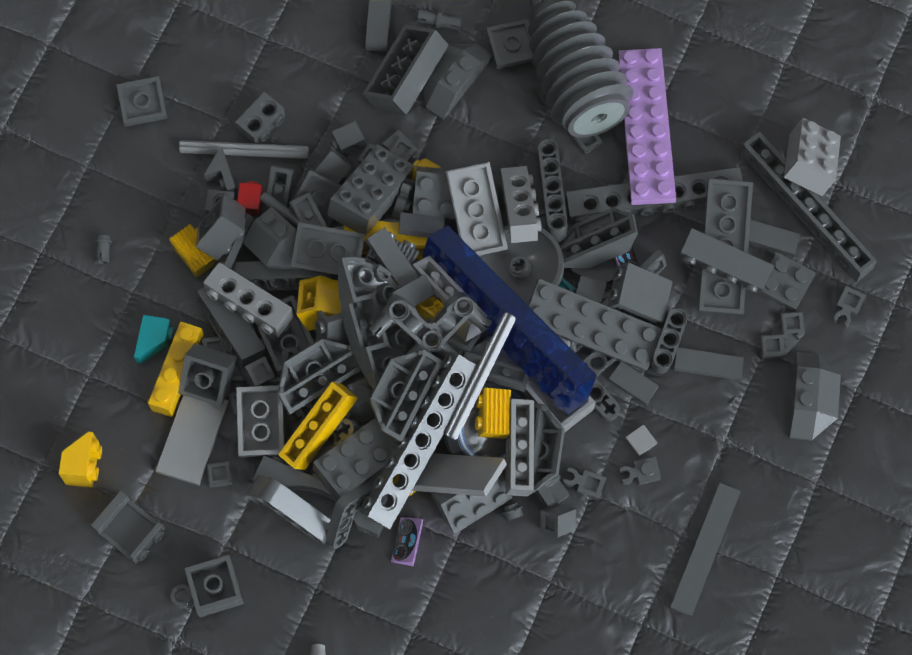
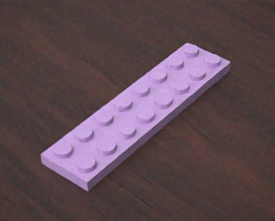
(647, 128)

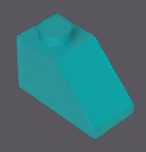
(153, 337)

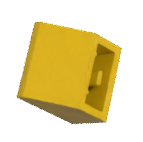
(317, 295)
(80, 461)

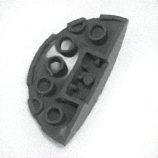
(362, 297)

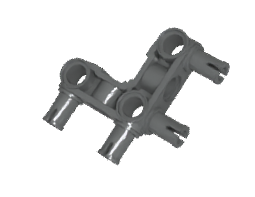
(443, 324)

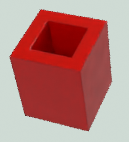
(249, 197)

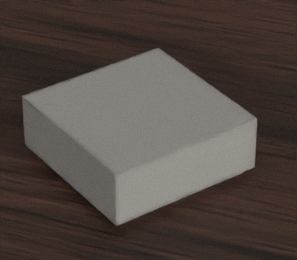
(641, 440)

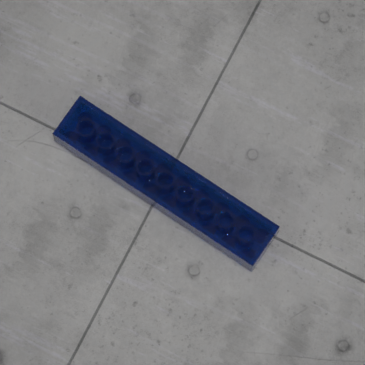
(530, 340)

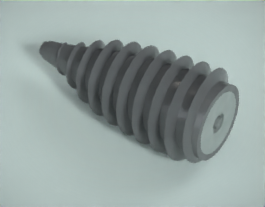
(576, 69)

